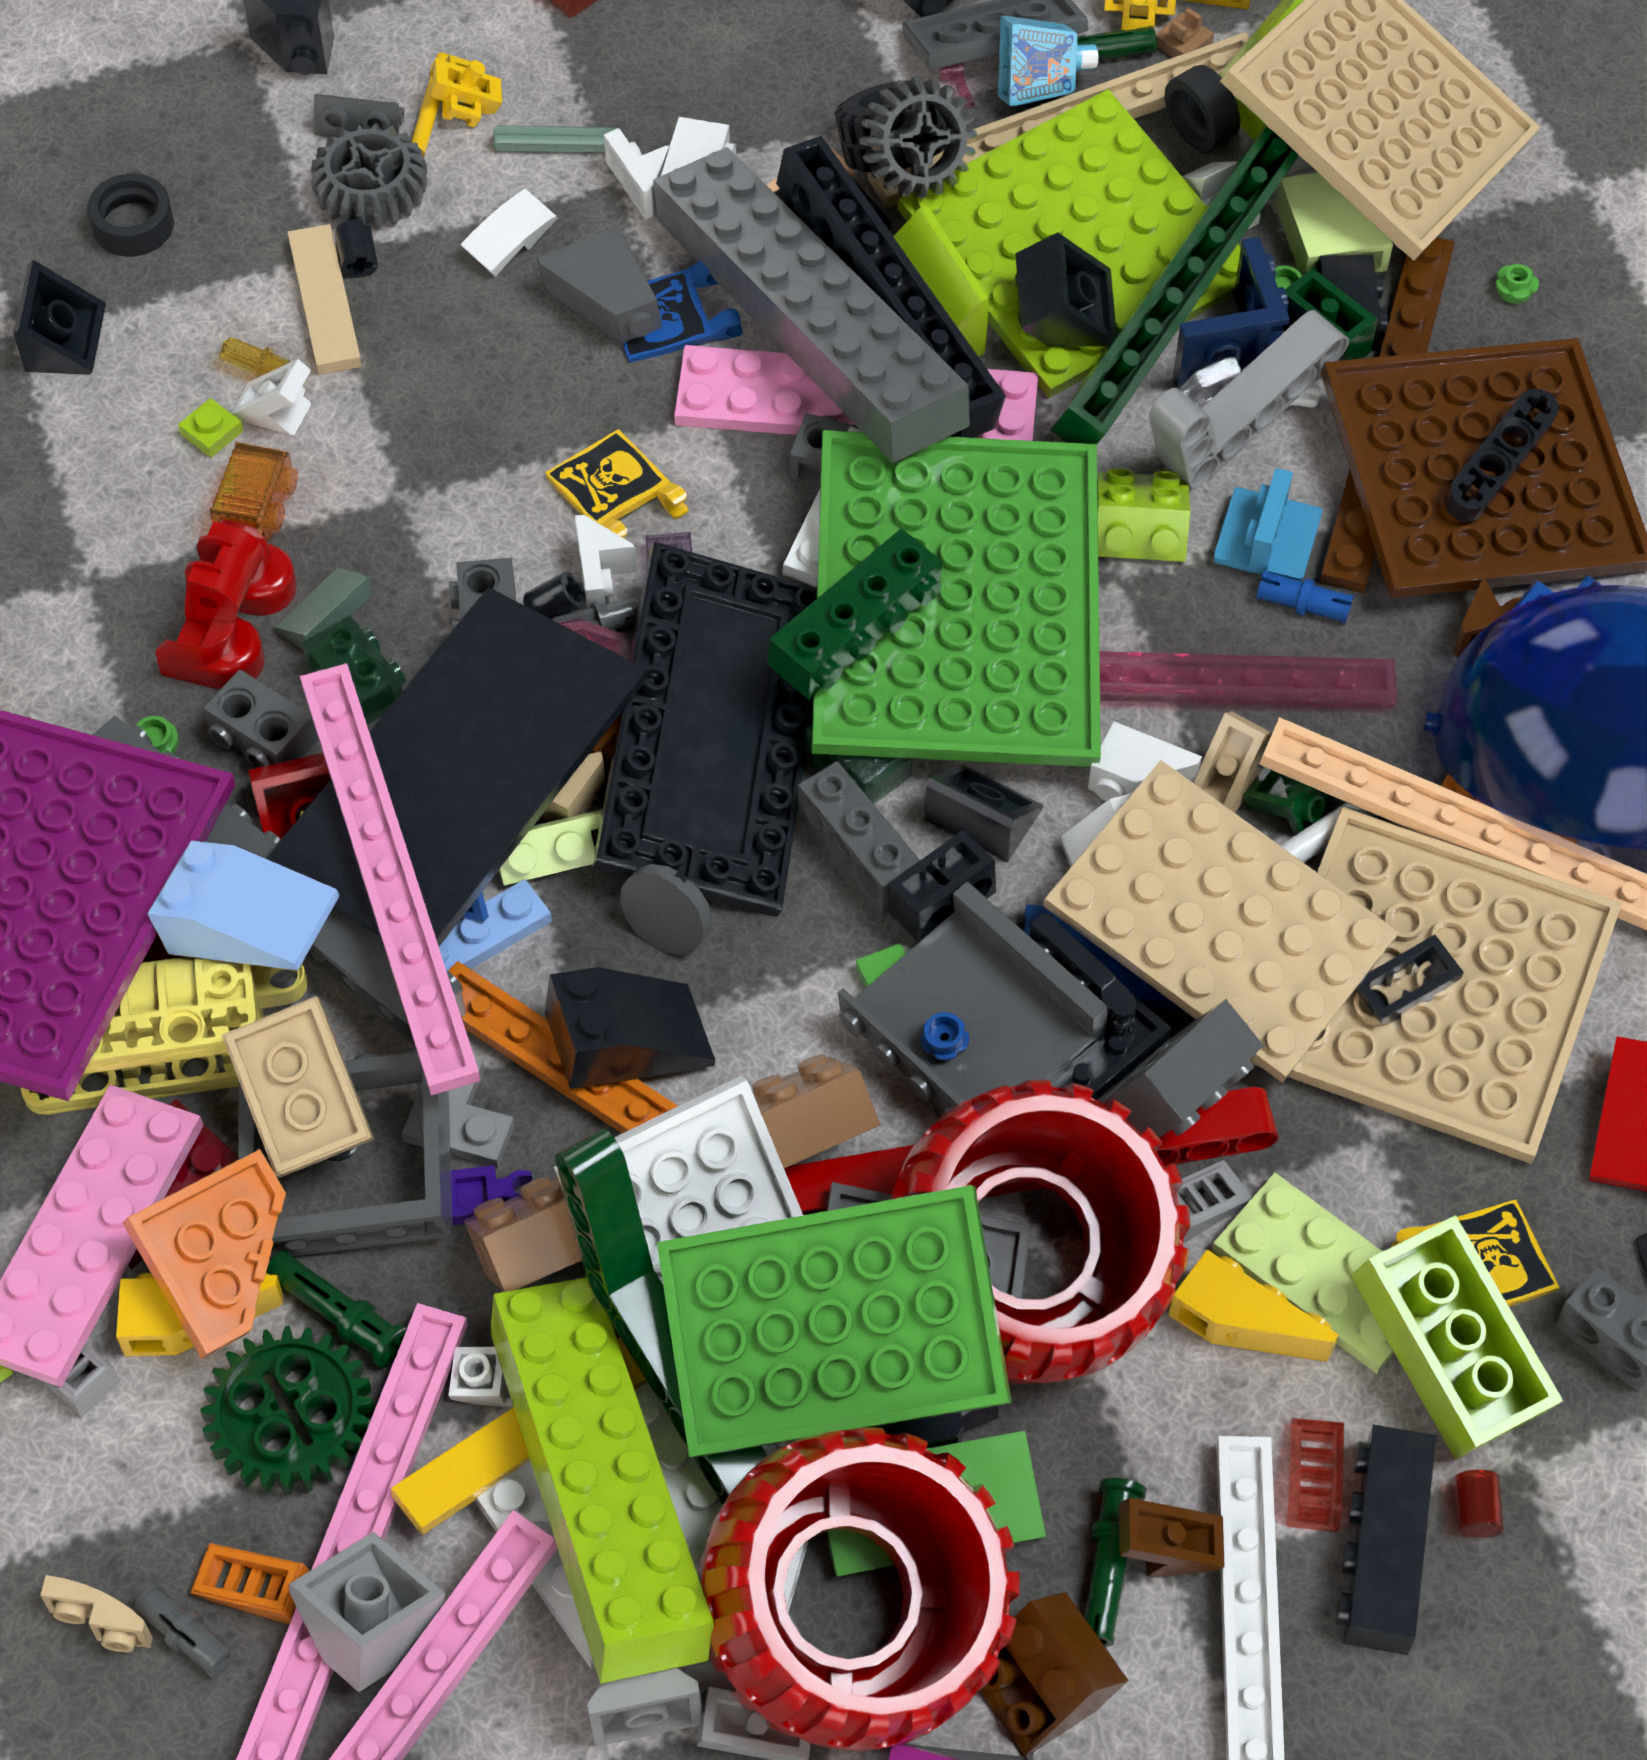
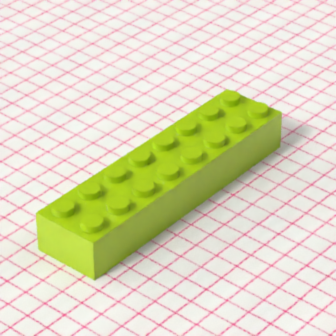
(600, 1482)

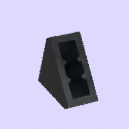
(1438, 976)

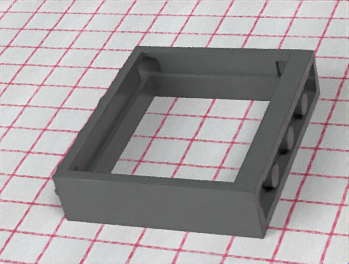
(378, 1223)

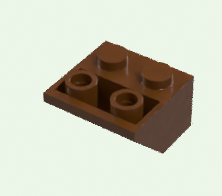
(1050, 1673)

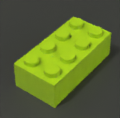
(1455, 1337)

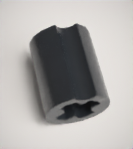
(356, 249)
(556, 596)

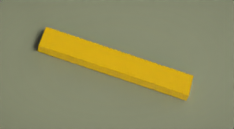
(472, 1467)

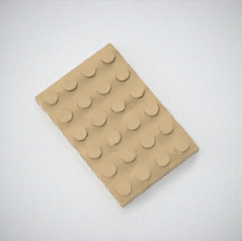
(1220, 915)

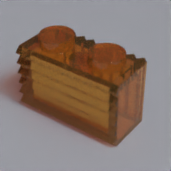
(255, 488)

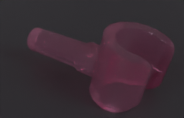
(956, 74)

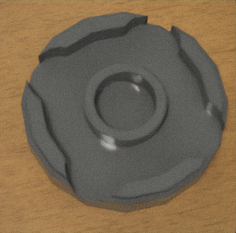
(665, 909)

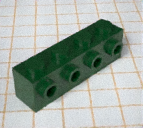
(855, 614)

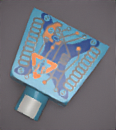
(1039, 60)

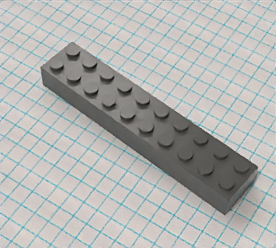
(813, 305)

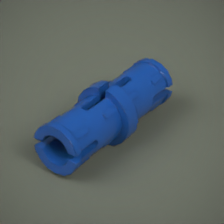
(1304, 596)

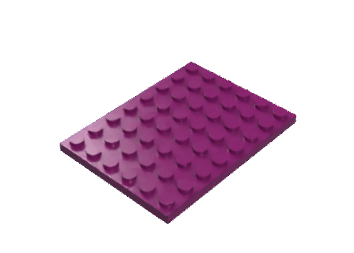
(81, 861)

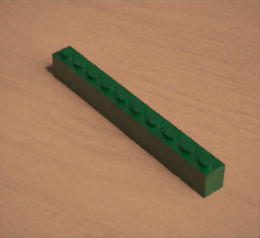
(1175, 290)

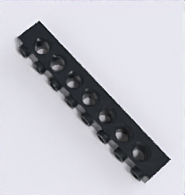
(851, 228)

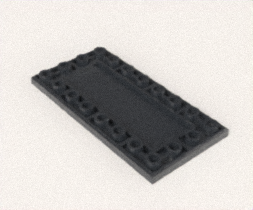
(711, 737)
(472, 756)

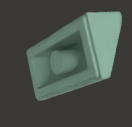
(326, 605)

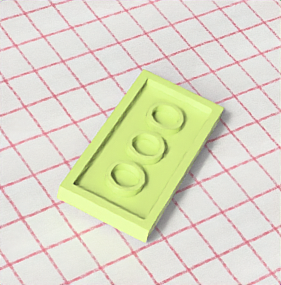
(1309, 1257)

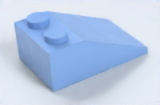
(239, 908)

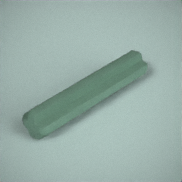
(550, 139)

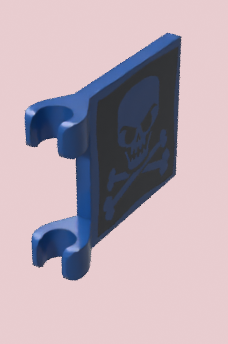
(683, 316)

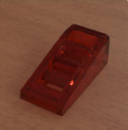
(1315, 1506)

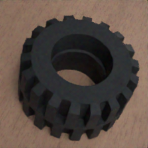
(855, 109)

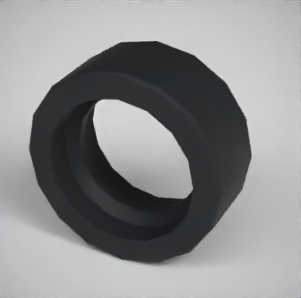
(1202, 108)
(135, 239)

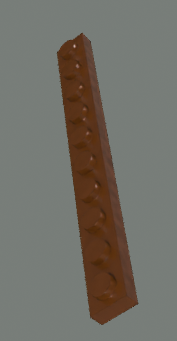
(1407, 332)

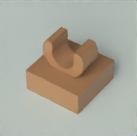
(1184, 34)

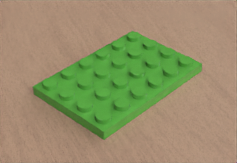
(833, 1321)

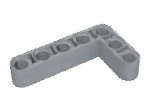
(1205, 439)

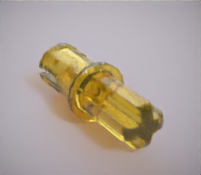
(250, 357)

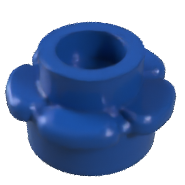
(944, 1024)

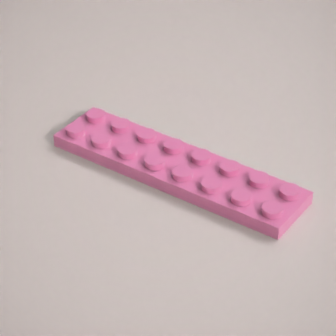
(773, 394)

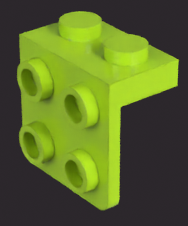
(1143, 515)

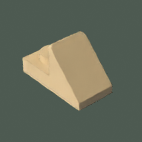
(1232, 760)

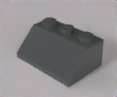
(1188, 1072)

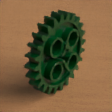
(244, 1434)

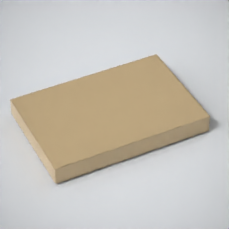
(297, 1087)

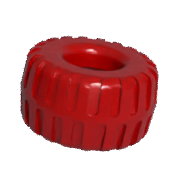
(1118, 1196)
(947, 1568)

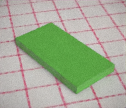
(996, 1462)

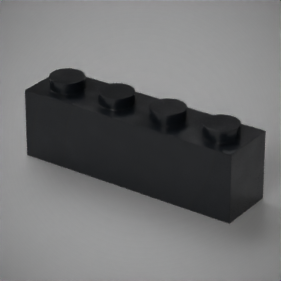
(1388, 1540)

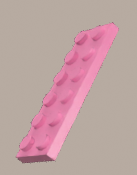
(78, 1237)

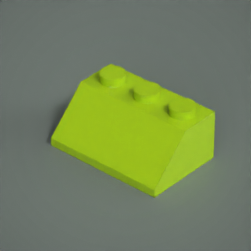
(946, 275)

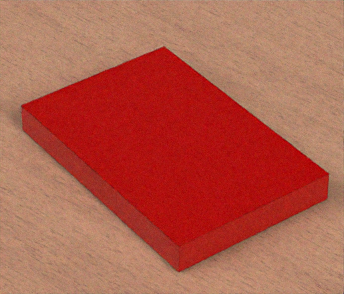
(1622, 1131)

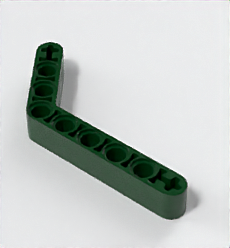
(627, 1286)

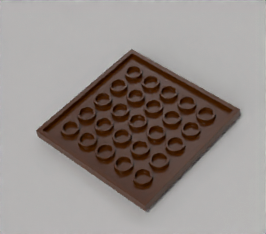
(1421, 419)

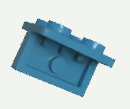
(1268, 530)

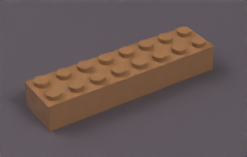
(803, 1114)

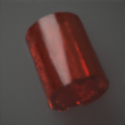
(1478, 1503)

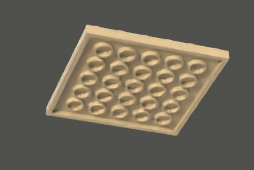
(1382, 112)
(1496, 1041)

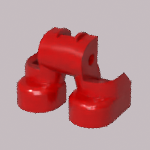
(233, 576)

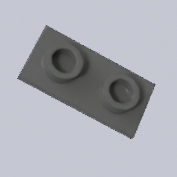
(337, 112)

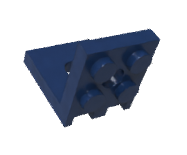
(1242, 334)

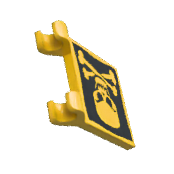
(613, 481)
(1506, 1249)

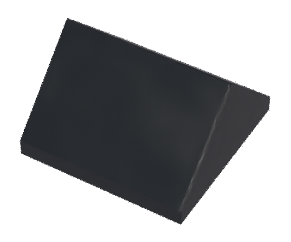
(57, 324)
(980, 807)

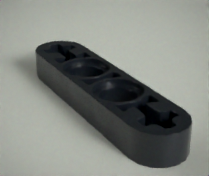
(1506, 457)

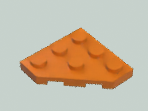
(213, 1248)

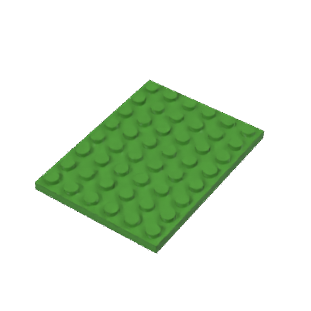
(1012, 639)

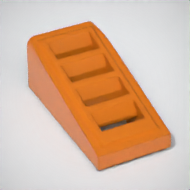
(277, 1600)

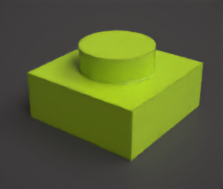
(210, 427)

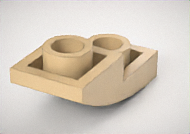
(109, 1620)

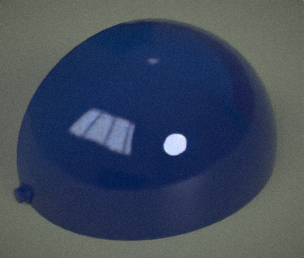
(1554, 715)

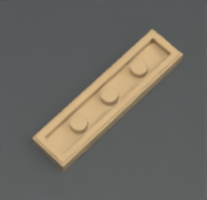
(324, 299)

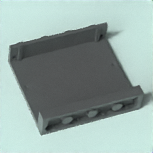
(1013, 996)

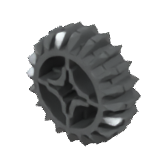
(917, 120)
(369, 175)

